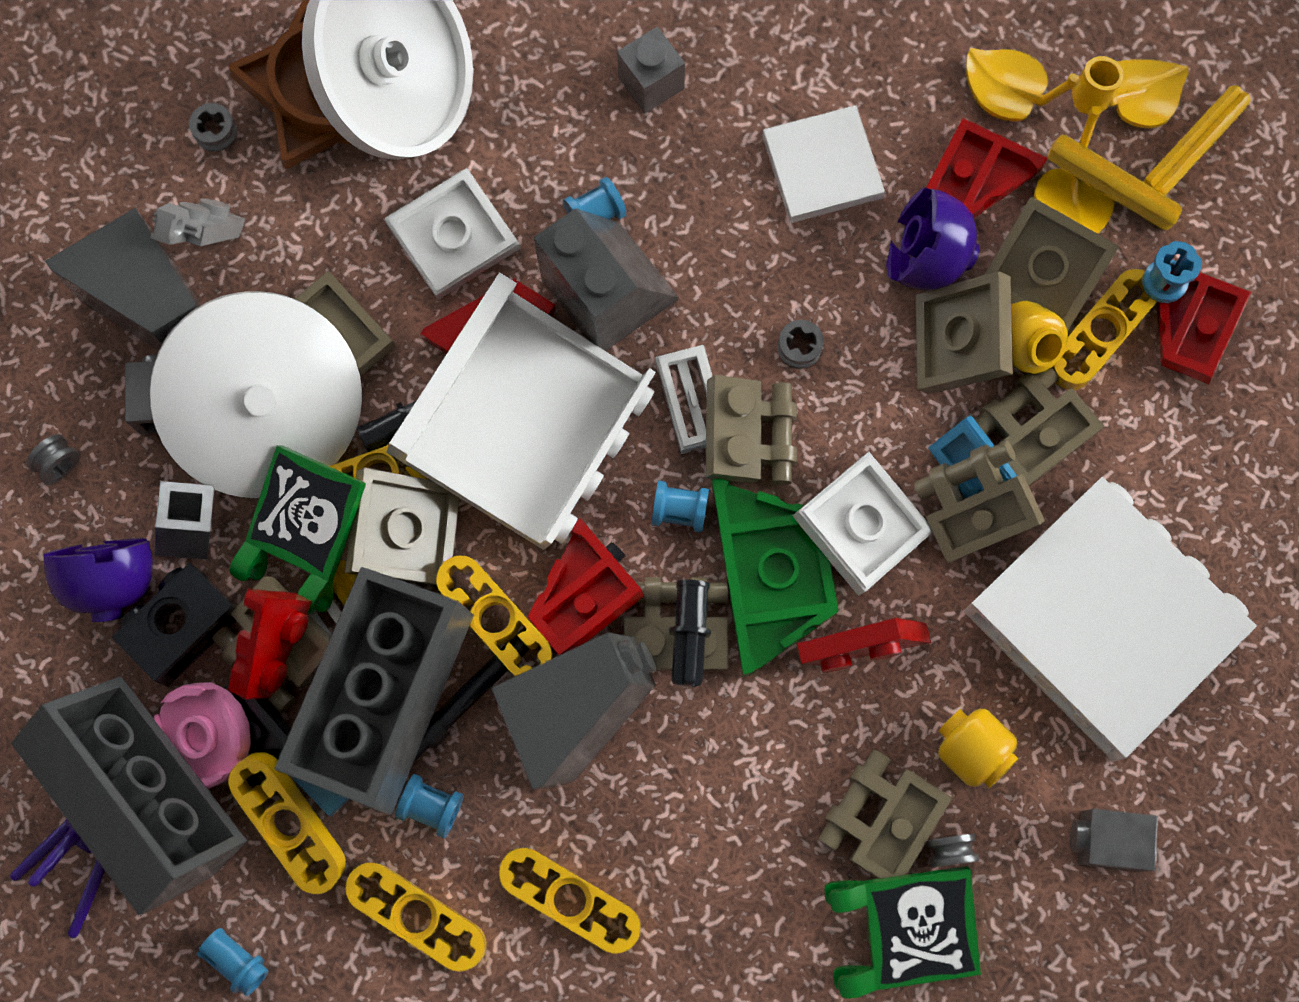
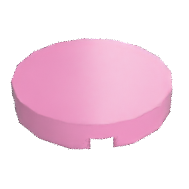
(216, 732)

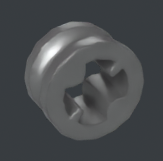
(218, 114)
(807, 331)
(52, 459)
(953, 850)

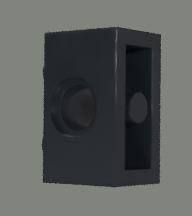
(144, 627)

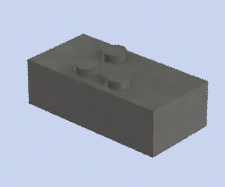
(375, 690)
(128, 793)

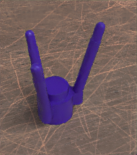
(66, 837)

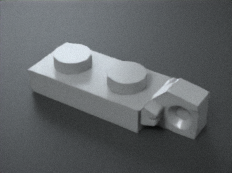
(196, 223)

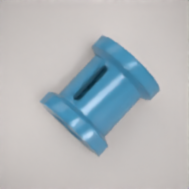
(601, 201)
(1184, 271)
(679, 506)
(429, 806)

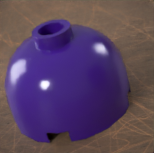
(938, 236)
(100, 576)

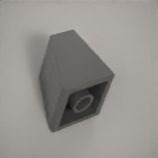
(600, 277)
(127, 278)
(574, 705)

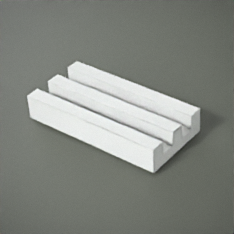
(680, 358)

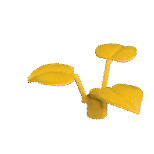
(1142, 90)

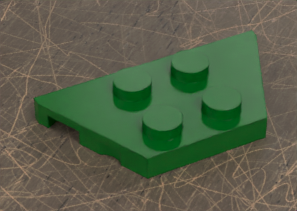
(773, 573)

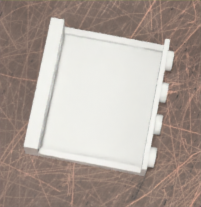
(521, 416)
(1111, 619)

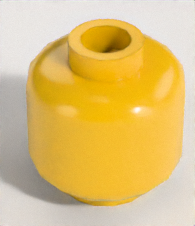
(1037, 337)
(977, 747)

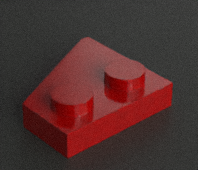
(983, 167)
(262, 654)

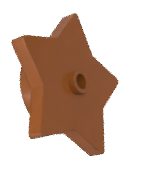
(281, 84)

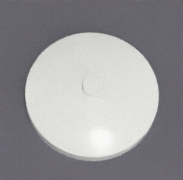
(389, 72)
(252, 378)

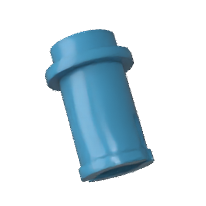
(233, 962)

